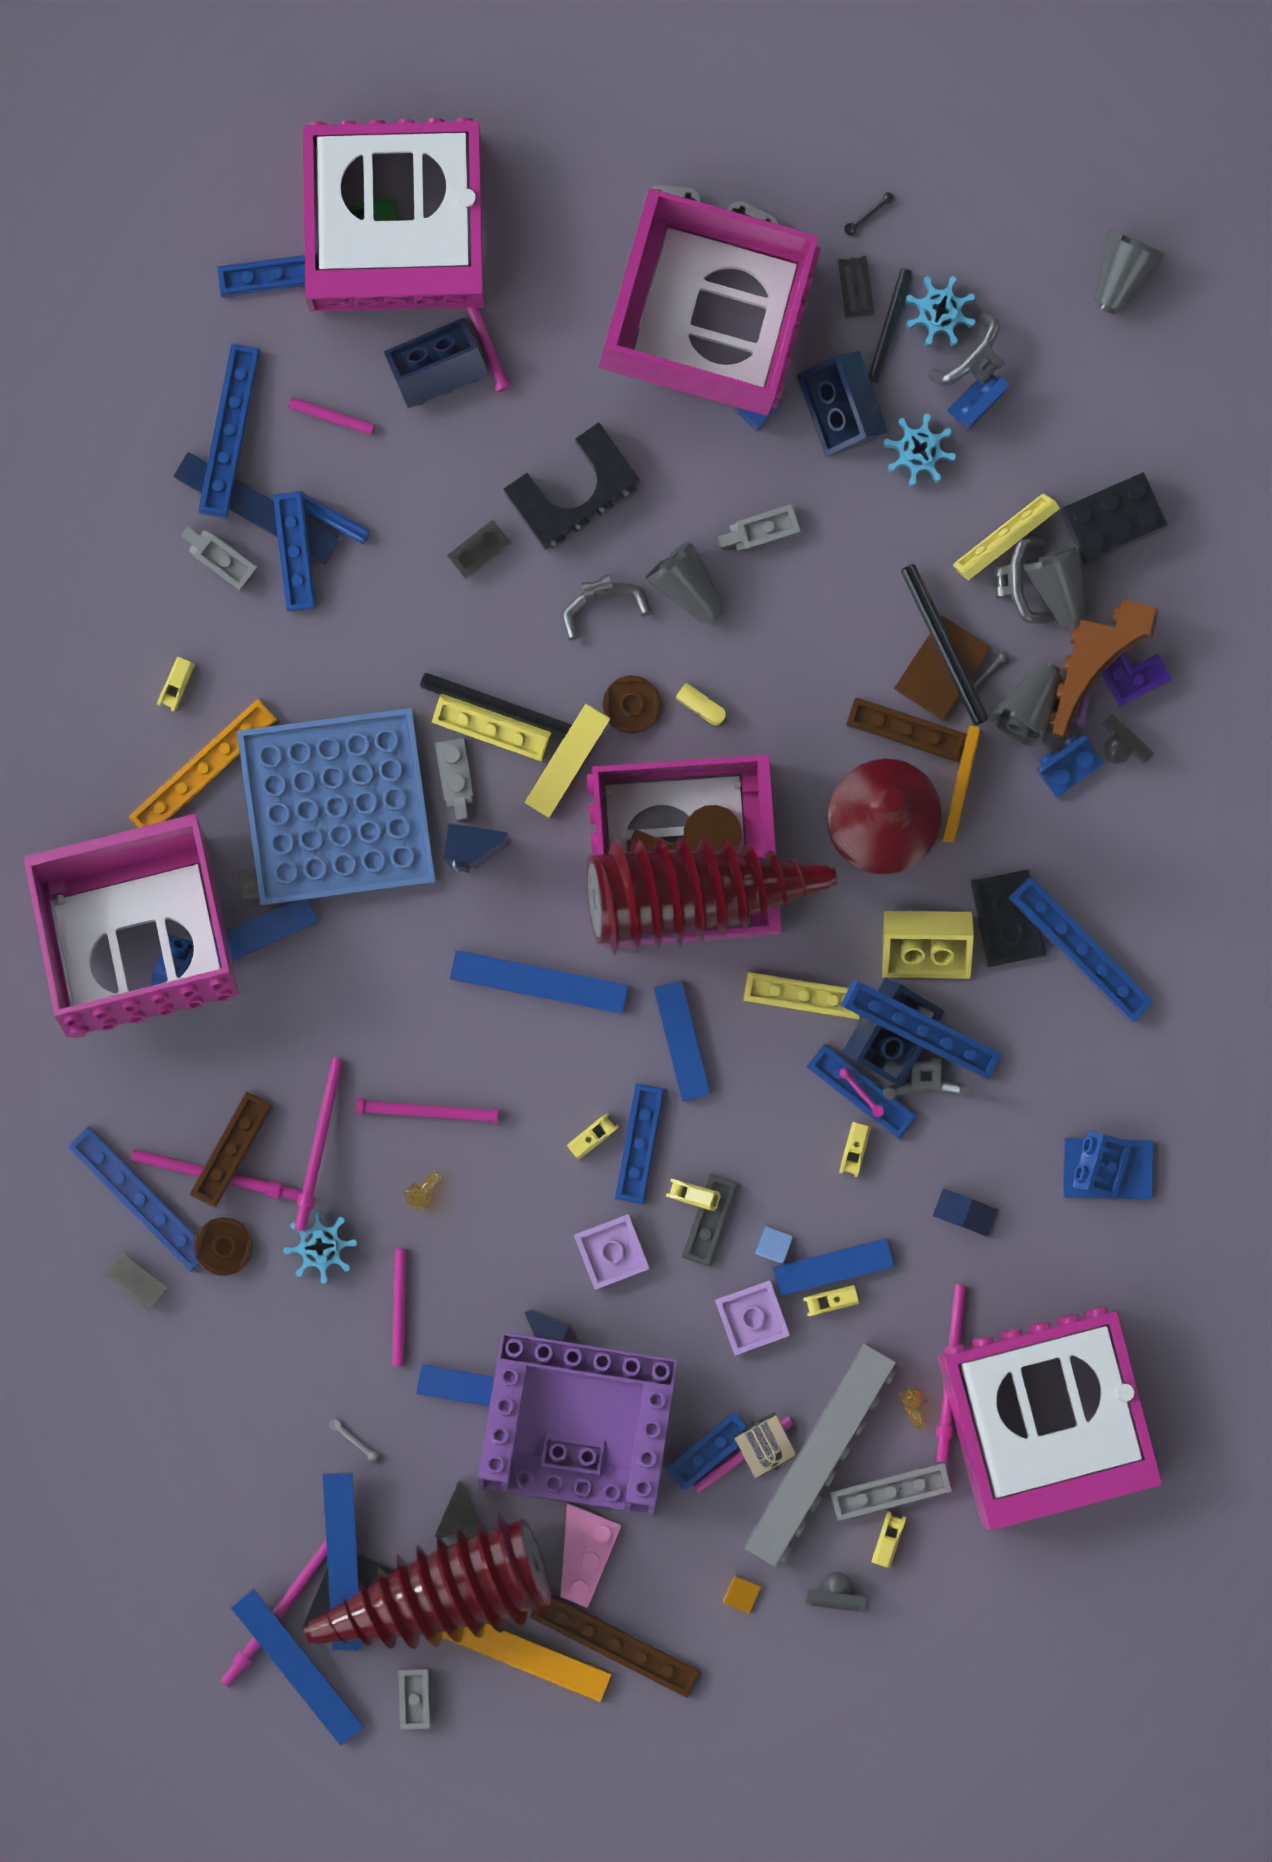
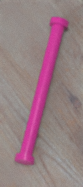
(489, 350)
(427, 1111)

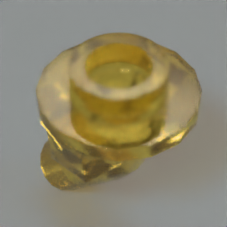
(418, 1196)
(912, 1400)

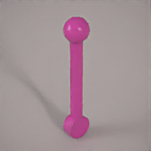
(877, 1110)

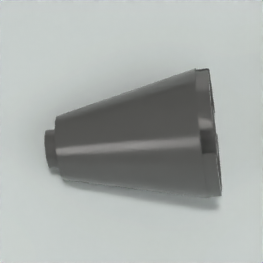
(1123, 270)
(687, 583)
(1060, 583)
(1030, 705)

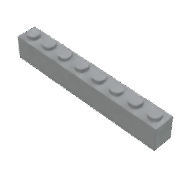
(820, 1454)

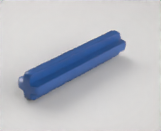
(336, 520)

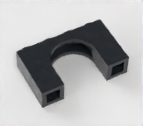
(552, 522)

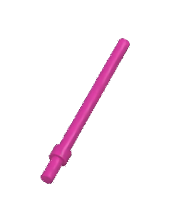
(273, 1189)
(306, 1200)
(944, 1430)
(243, 1659)

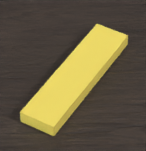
(1006, 536)
(491, 727)
(567, 760)
(796, 995)

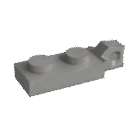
(761, 529)
(219, 558)
(455, 776)

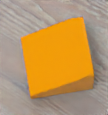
(741, 1594)

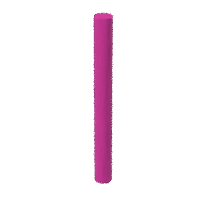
(399, 1307)
(729, 1464)

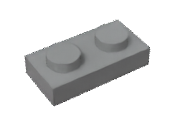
(414, 1698)

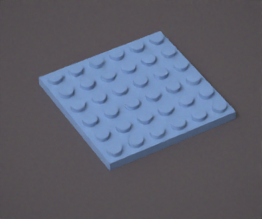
(335, 806)

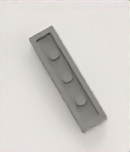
(890, 1491)

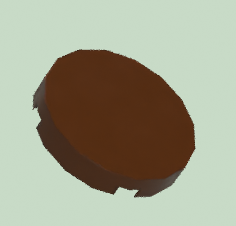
(631, 704)
(715, 825)
(222, 1246)

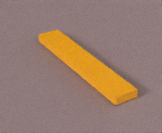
(201, 769)
(538, 1661)

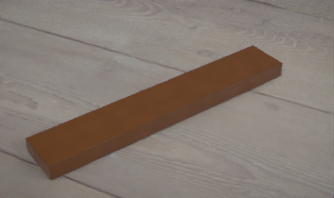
(619, 1646)

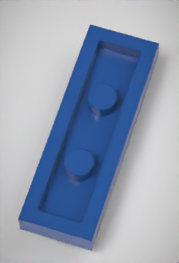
(706, 1452)

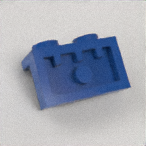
(977, 401)
(1070, 765)
(1102, 1164)

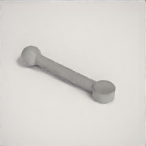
(335, 1424)

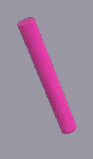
(331, 416)

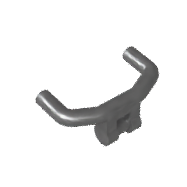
(973, 361)
(1011, 583)
(597, 591)
(935, 1085)

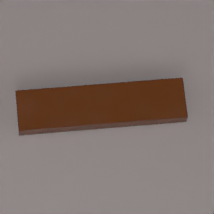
(905, 729)
(231, 1150)

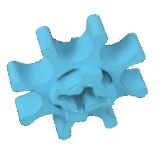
(953, 315)
(930, 441)
(322, 1261)

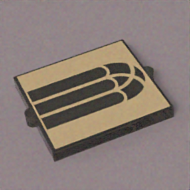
(764, 1445)

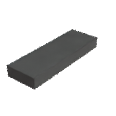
(709, 1224)

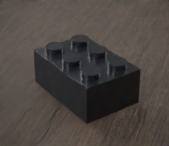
(1114, 518)

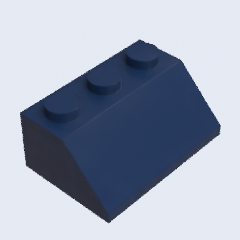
(436, 363)
(842, 403)
(472, 846)
(884, 1050)

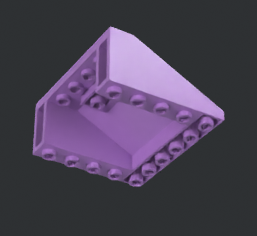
(577, 1424)

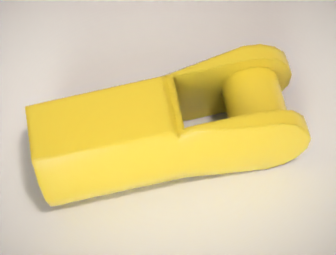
(178, 679)
(701, 705)
(588, 1140)
(857, 1144)
(695, 1195)
(836, 1298)
(886, 1544)

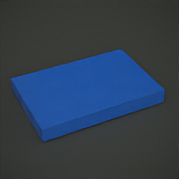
(1136, 1177)

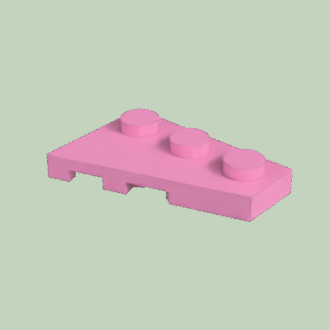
(585, 1553)

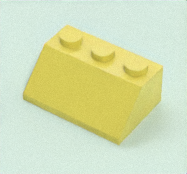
(927, 944)

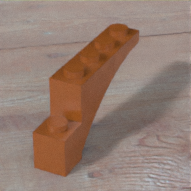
(1093, 651)

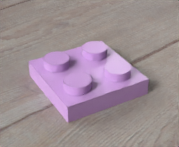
(611, 1251)
(752, 1317)

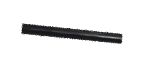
(889, 325)

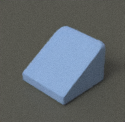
(773, 1245)

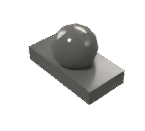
(836, 1594)

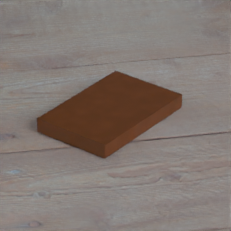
(927, 678)

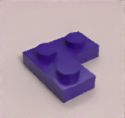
(1130, 682)

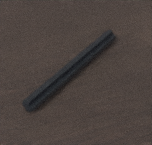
(944, 644)
(440, 685)

